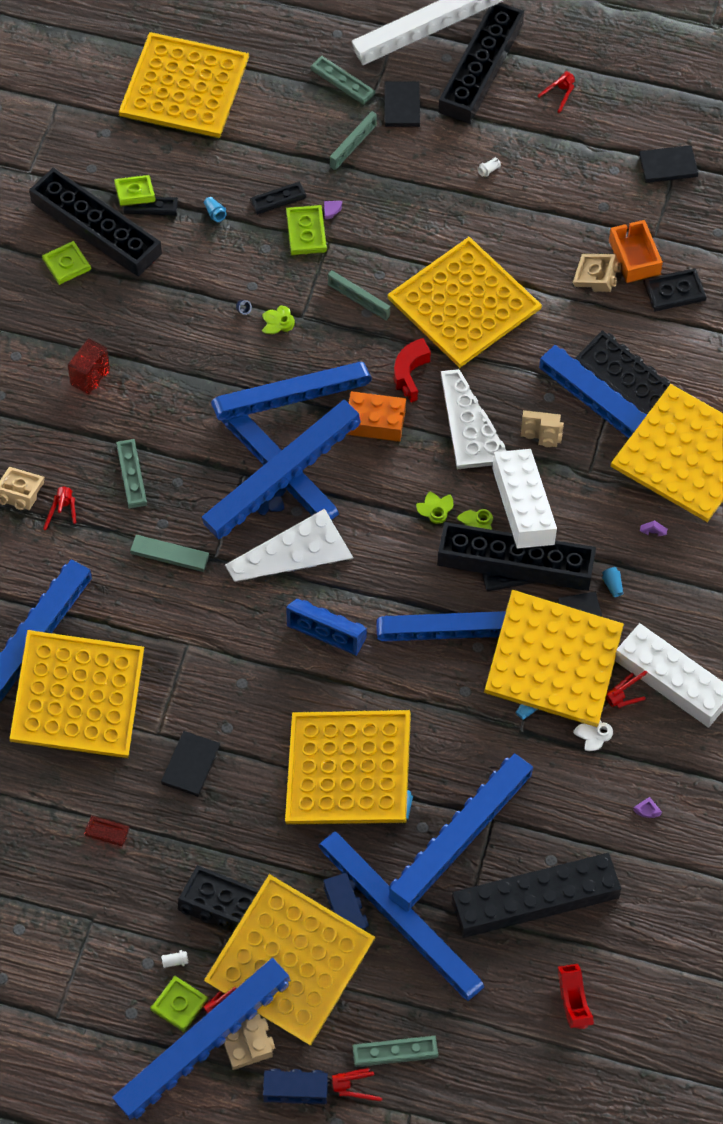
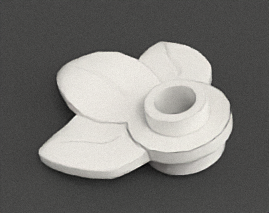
(593, 736)

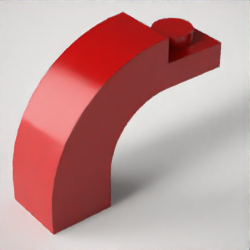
(408, 359)
(574, 997)

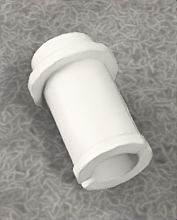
(487, 168)
(175, 959)

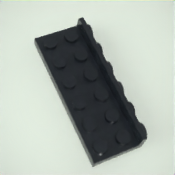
(623, 371)
(216, 898)

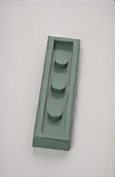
(342, 80)
(353, 140)
(358, 295)
(131, 473)
(169, 553)
(395, 1051)

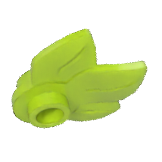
(278, 320)
(434, 505)
(472, 518)

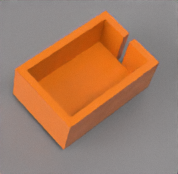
(636, 252)
(379, 416)

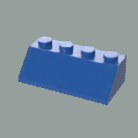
(326, 626)

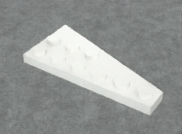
(470, 428)
(299, 547)

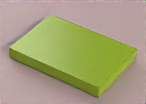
(306, 230)

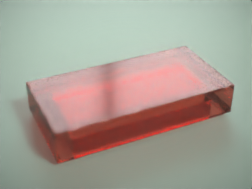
(107, 831)

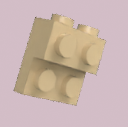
(597, 272)
(543, 427)
(19, 488)
(249, 1043)

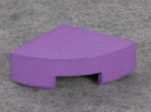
(332, 208)
(653, 527)
(647, 809)

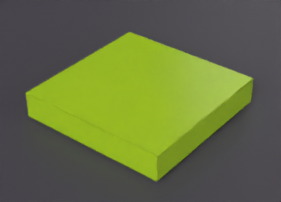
(134, 190)
(66, 262)
(179, 1004)

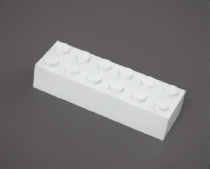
(524, 498)
(672, 674)

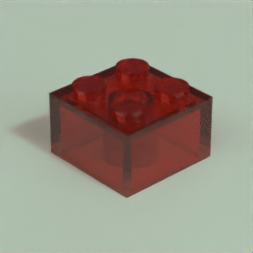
(88, 366)

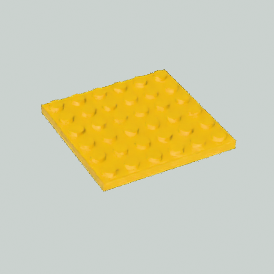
(184, 85)
(464, 302)
(678, 453)
(554, 658)
(77, 694)
(348, 767)
(307, 941)

